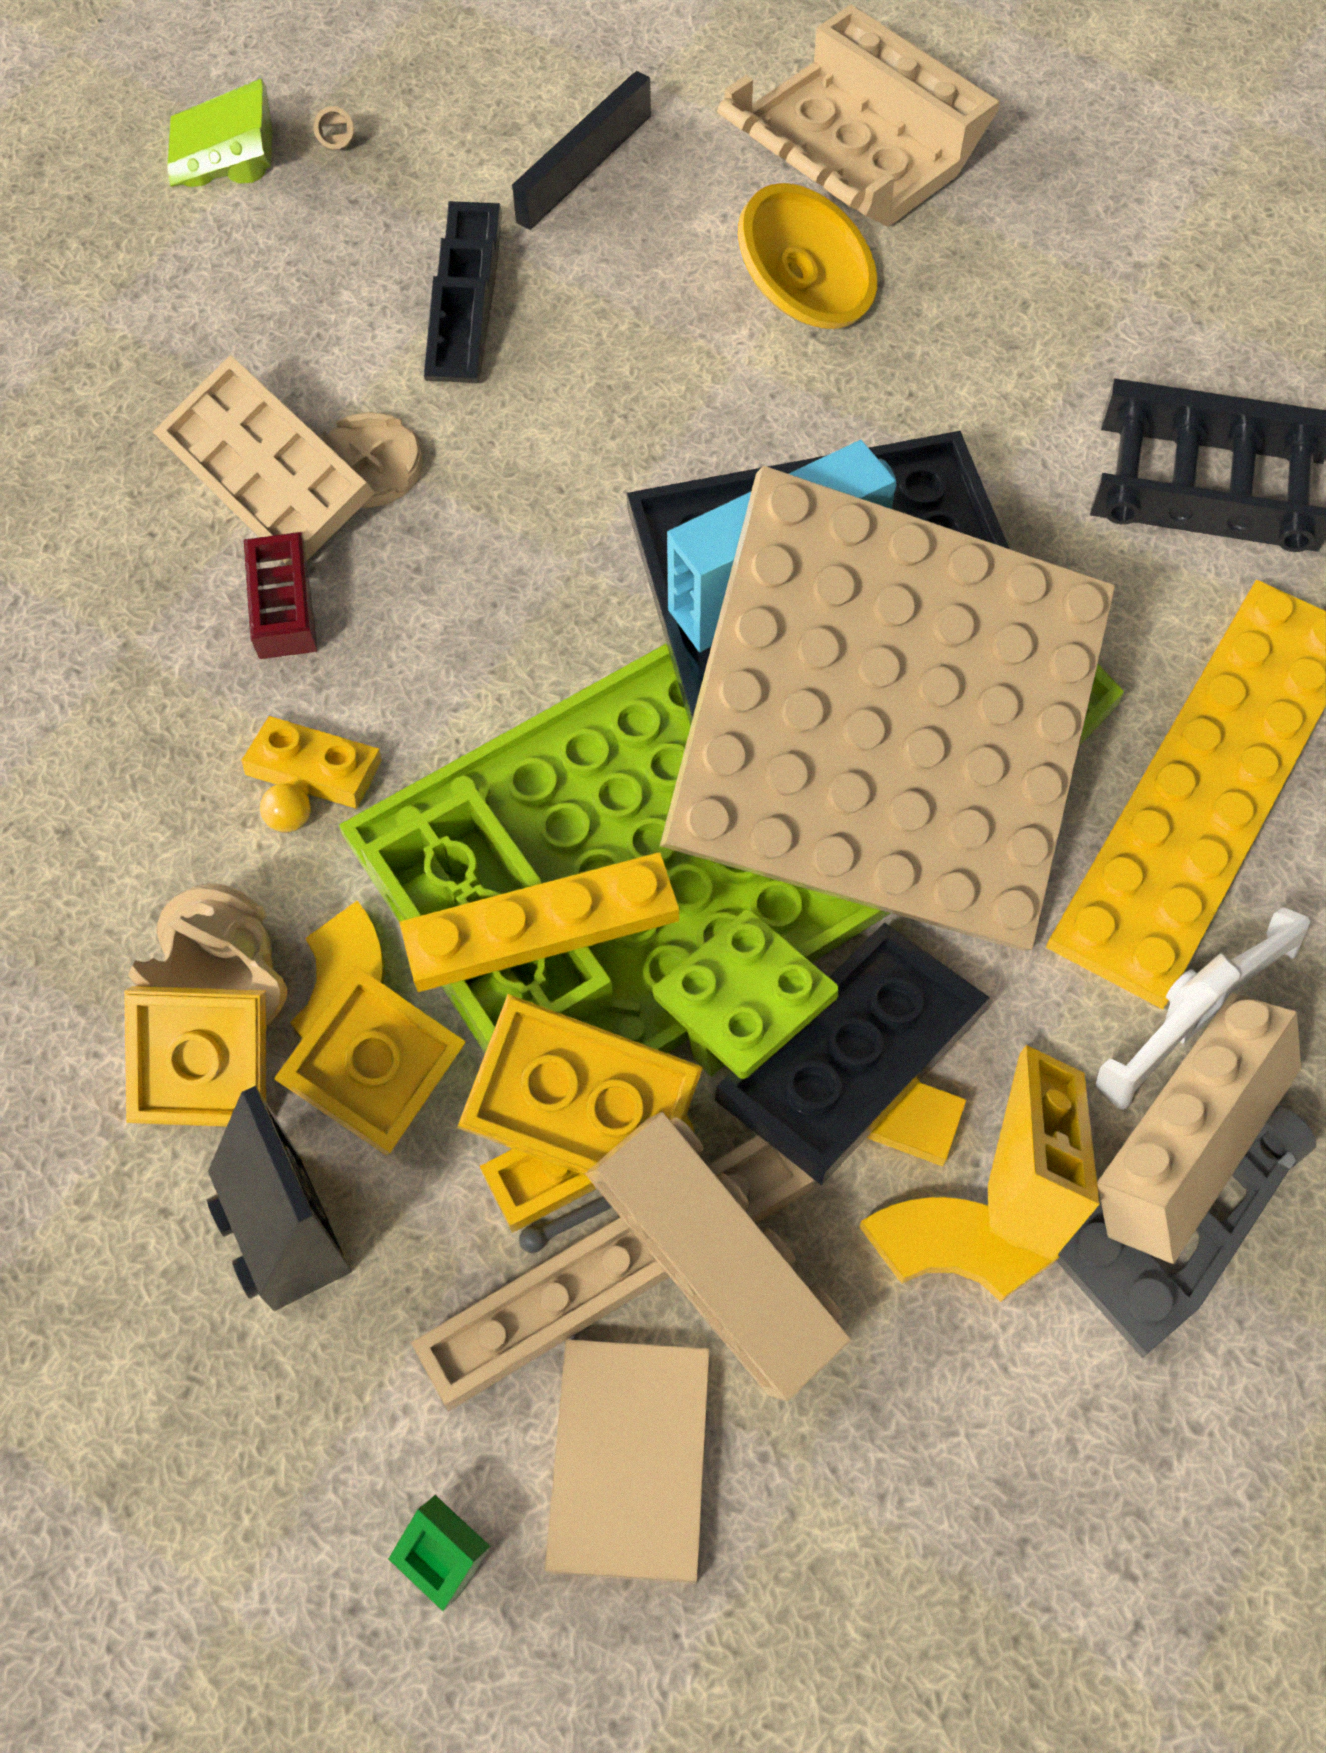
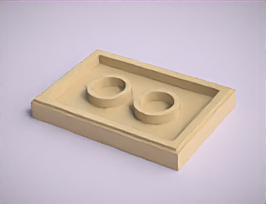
(629, 1462)

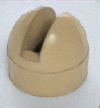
(333, 117)

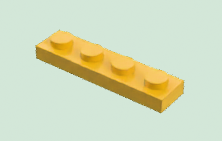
(539, 921)

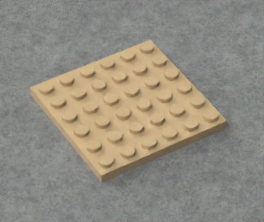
(889, 712)

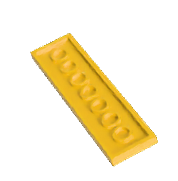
(1201, 799)

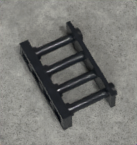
(1223, 423)

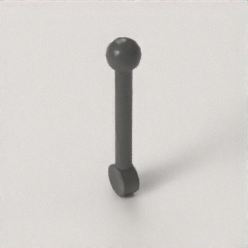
(534, 1238)

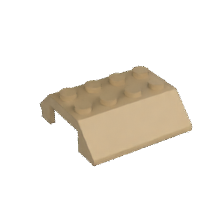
(868, 117)

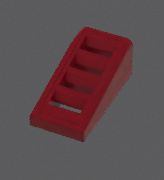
(286, 630)

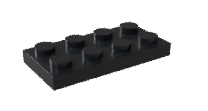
(857, 1056)

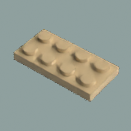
(262, 459)

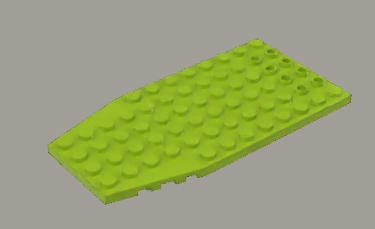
(571, 797)

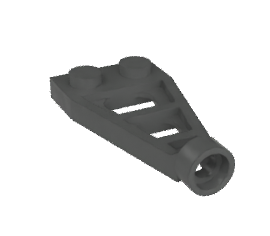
(1133, 1287)

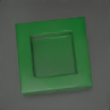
(439, 1552)

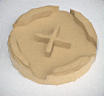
(379, 452)

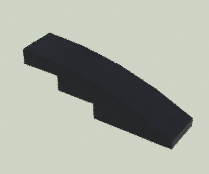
(463, 292)

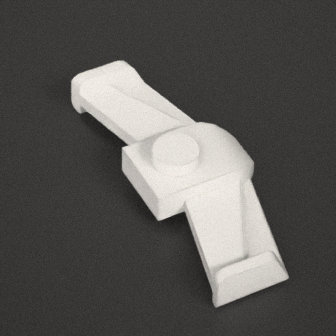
(1196, 1000)

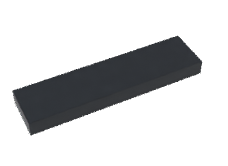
(582, 150)

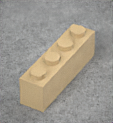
(1200, 1127)
(720, 1256)

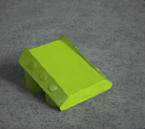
(222, 138)

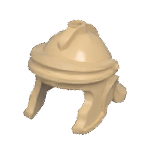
(214, 942)

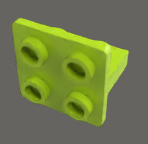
(744, 995)

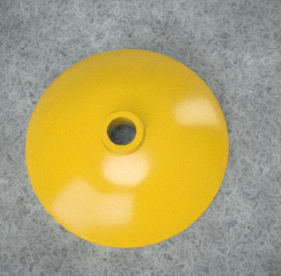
(807, 256)

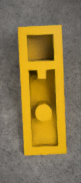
(1044, 1158)

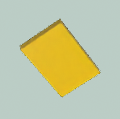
(570, 1087)

